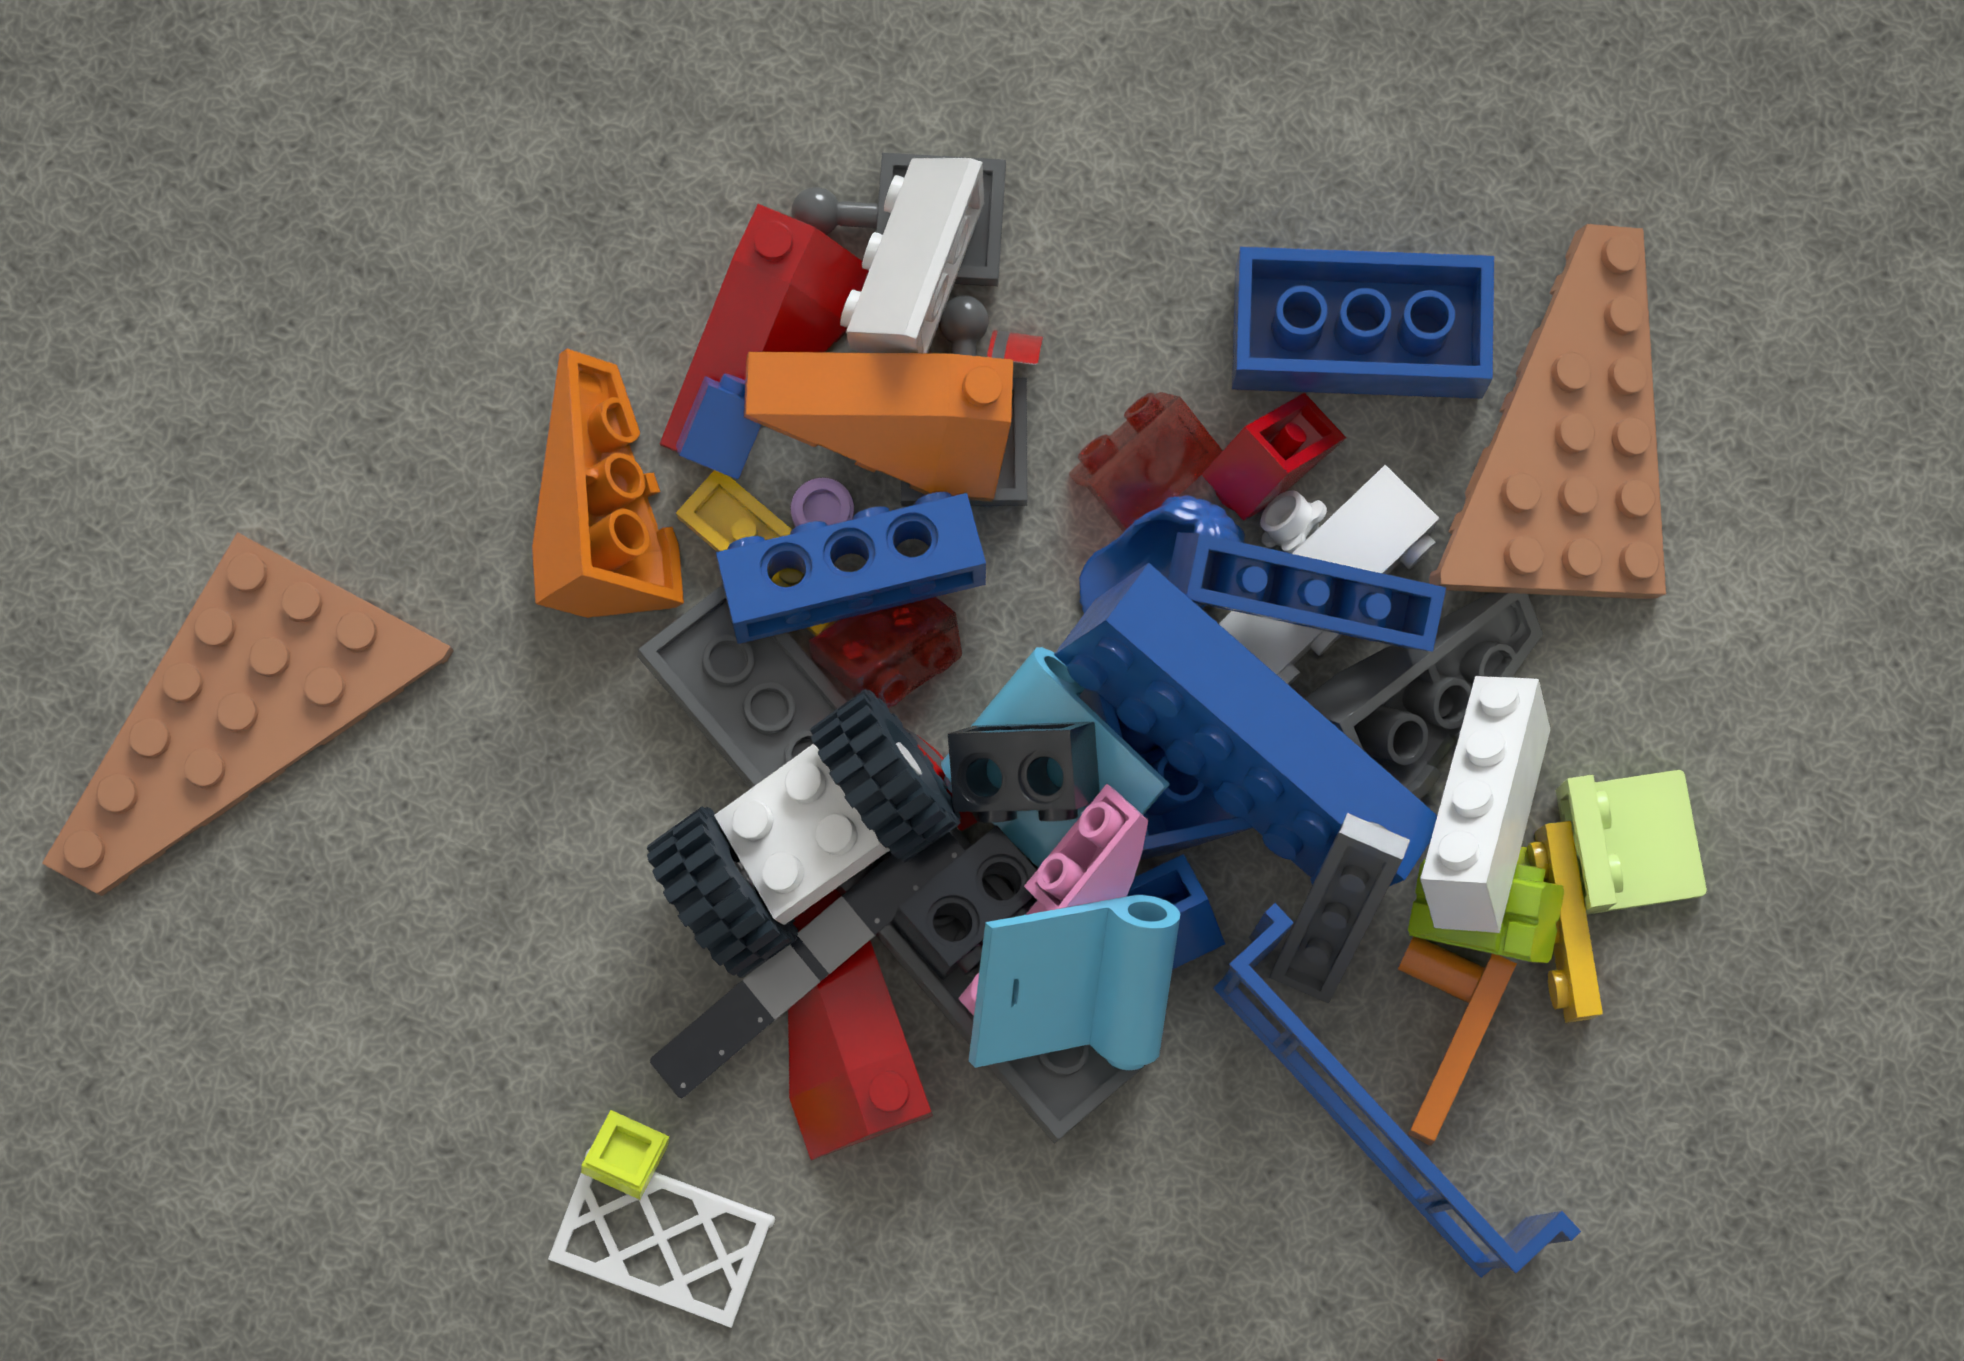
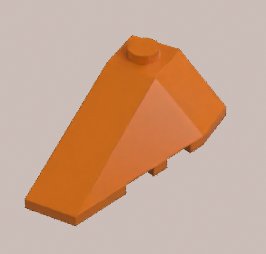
(904, 414)
(594, 521)

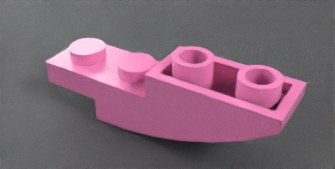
(1088, 864)

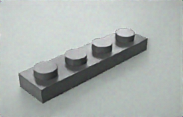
(1339, 907)

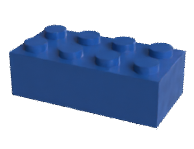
(1363, 322)

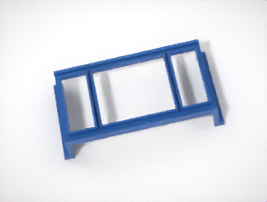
(1508, 1252)

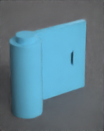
(1047, 694)
(1076, 981)

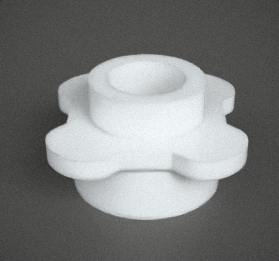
(1290, 520)

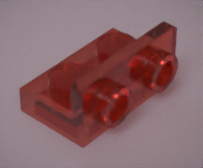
(1146, 458)
(890, 648)

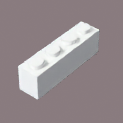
(1369, 532)
(1486, 804)

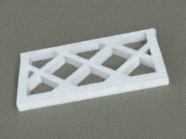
(677, 1291)

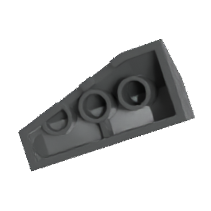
(1412, 702)

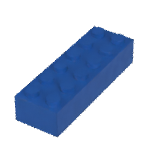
(1235, 723)

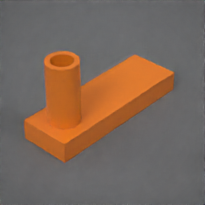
(1482, 991)

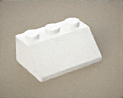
(915, 256)

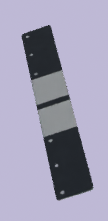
(798, 967)

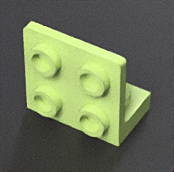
(1633, 840)

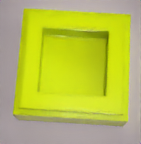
(625, 1154)

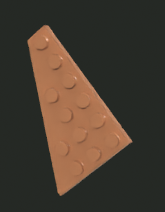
(1573, 468)
(243, 693)

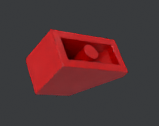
(1272, 455)

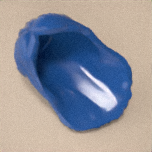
(1153, 541)

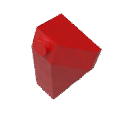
(776, 297)
(850, 1055)

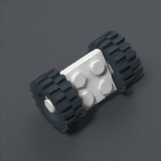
(801, 834)

